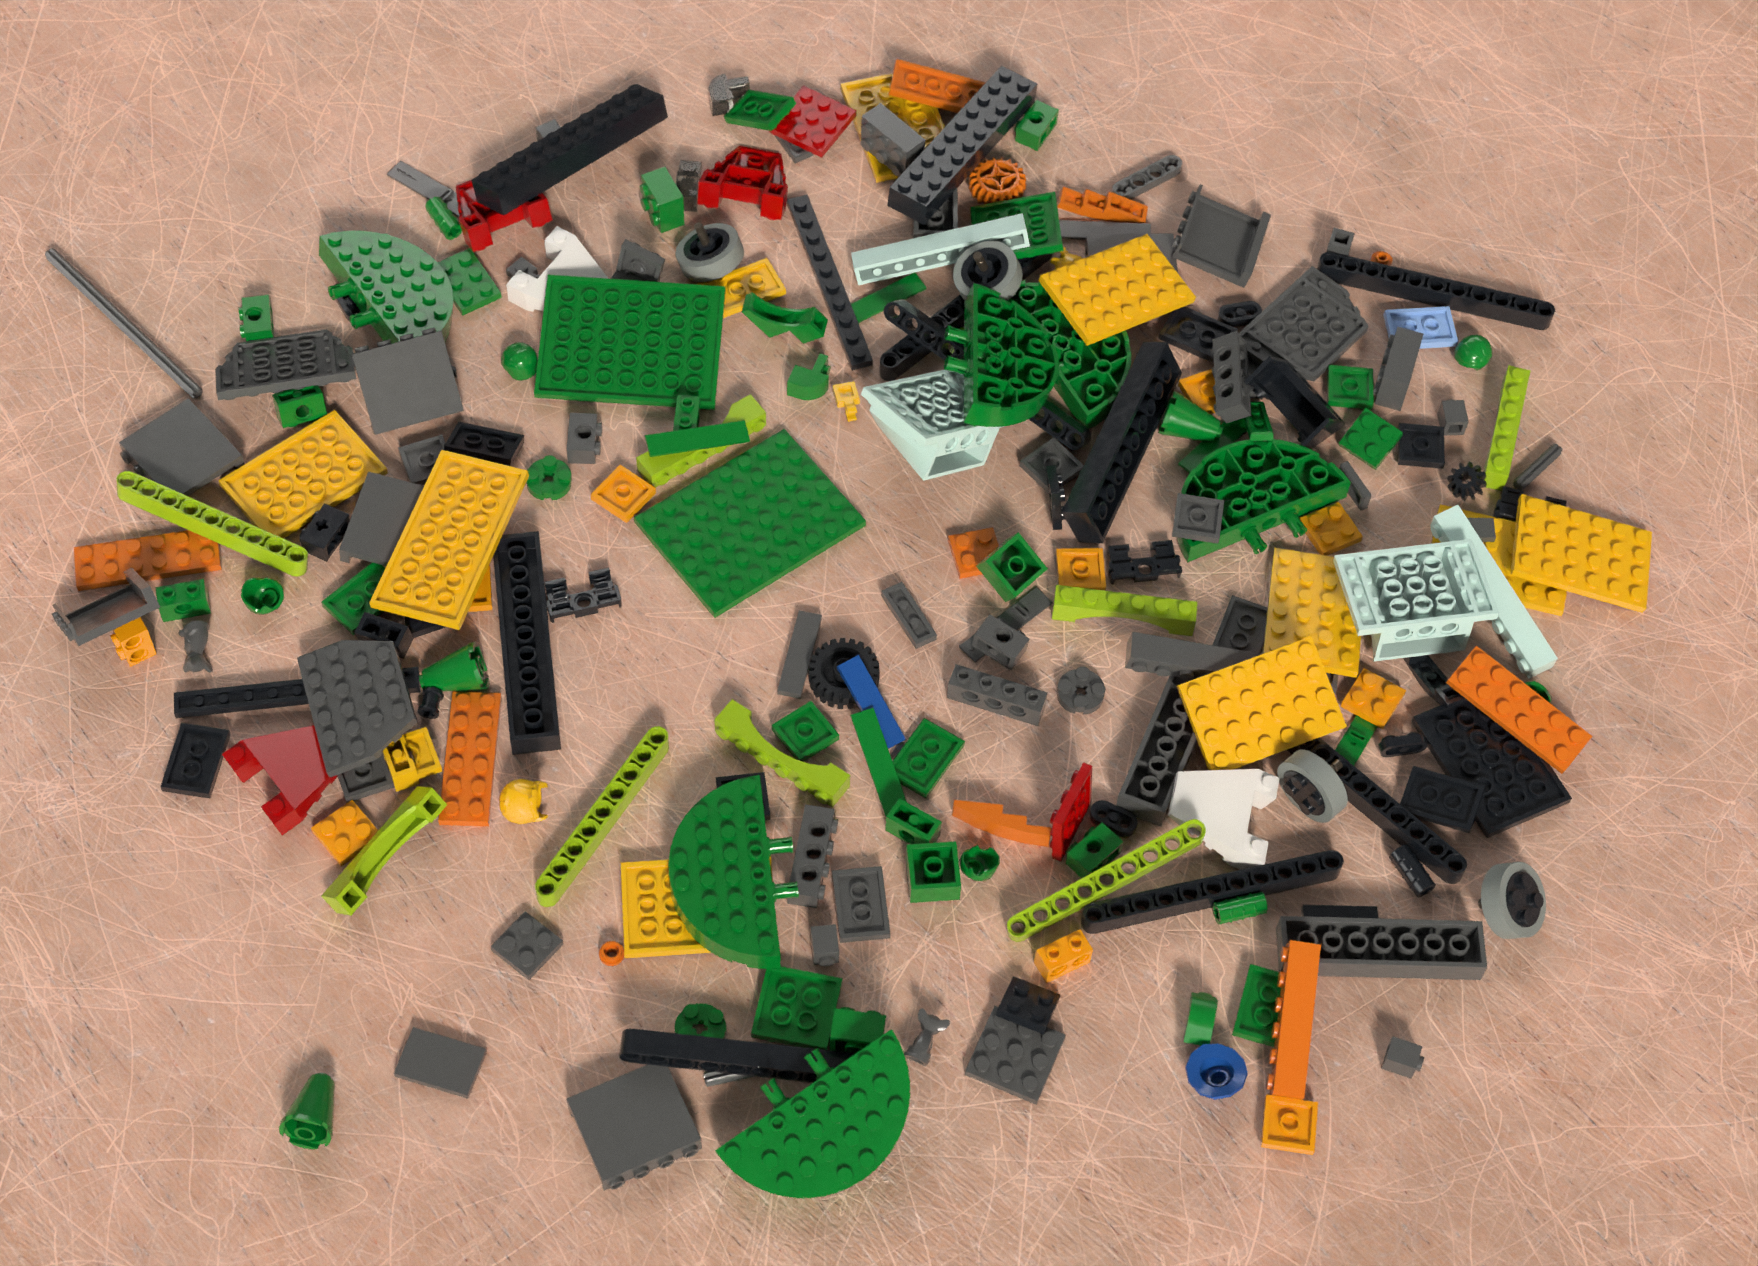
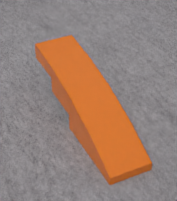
(1101, 207)
(991, 819)

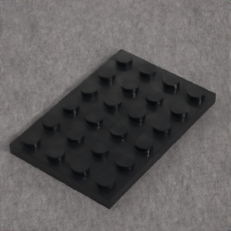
(1484, 753)

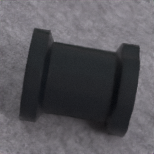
(430, 703)

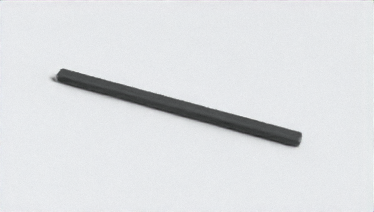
(124, 323)

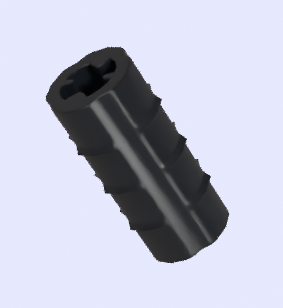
(1412, 871)

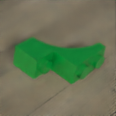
(774, 320)

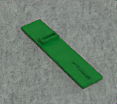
(877, 301)
(1230, 434)
(697, 438)
(1355, 739)
(878, 758)

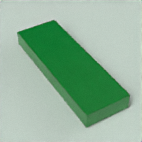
(1258, 423)

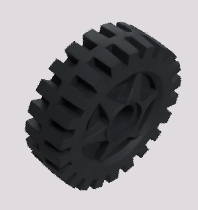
(825, 677)

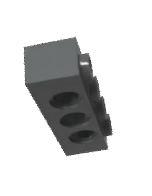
(1230, 373)
(997, 695)
(814, 820)

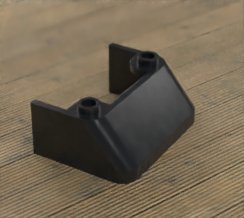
(1295, 400)

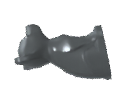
(195, 640)
(922, 1044)

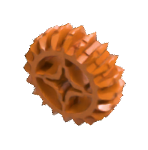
(997, 181)

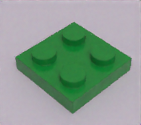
(1350, 387)
(1370, 438)
(805, 732)

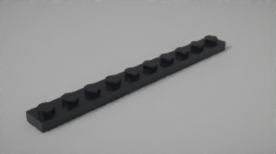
(829, 283)
(256, 696)

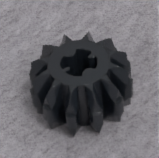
(1472, 487)

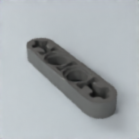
(1149, 181)

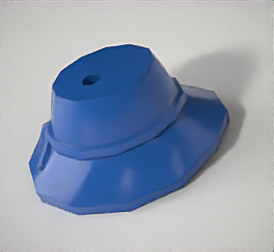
(1216, 1071)

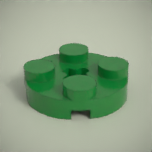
(549, 467)
(701, 1014)

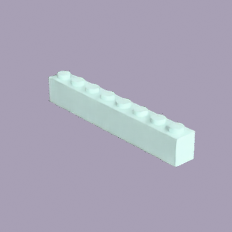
(935, 249)
(1514, 622)

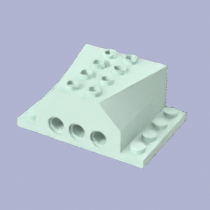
(927, 423)
(1416, 597)

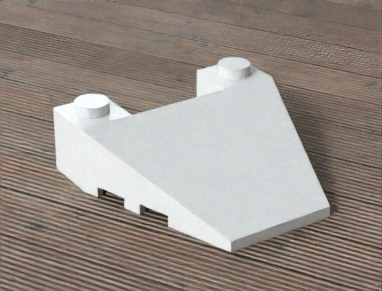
(568, 259)
(1224, 806)

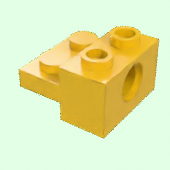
(402, 768)

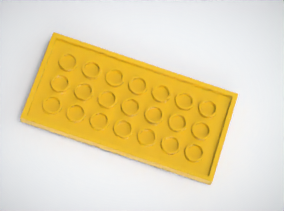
(449, 539)

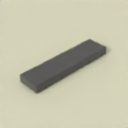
(799, 654)

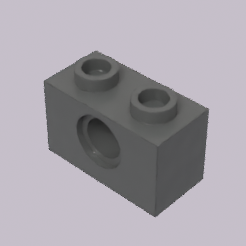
(579, 449)
(1005, 653)

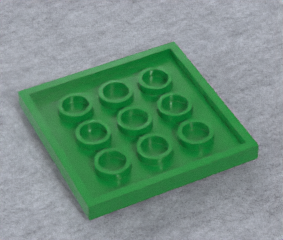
(1040, 219)

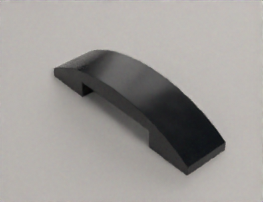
(1433, 681)

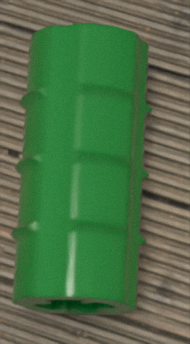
(443, 218)
(1240, 907)

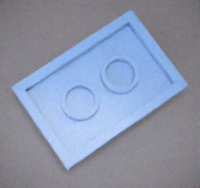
(1433, 322)

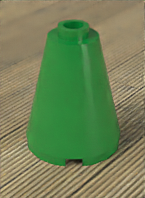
(1189, 421)
(457, 671)
(311, 1114)

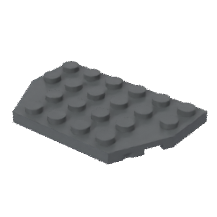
(1306, 325)
(284, 364)
(356, 701)

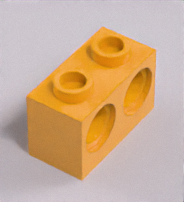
(133, 642)
(1063, 956)

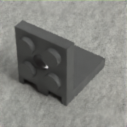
(638, 264)

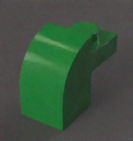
(808, 383)
(1200, 1018)

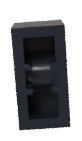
(324, 532)
(380, 629)

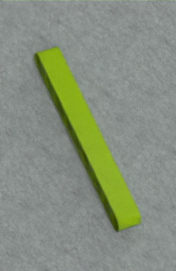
(212, 523)
(602, 825)
(1113, 870)

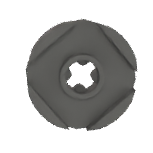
(1083, 679)

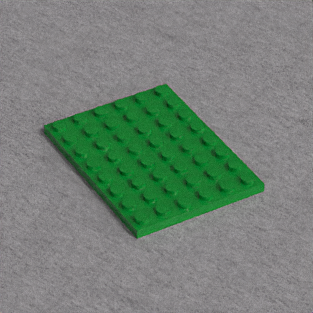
(629, 341)
(749, 522)

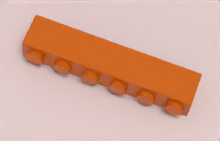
(1295, 1019)

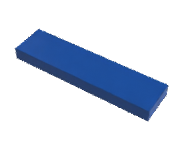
(868, 696)

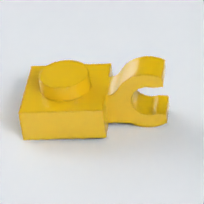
(847, 396)

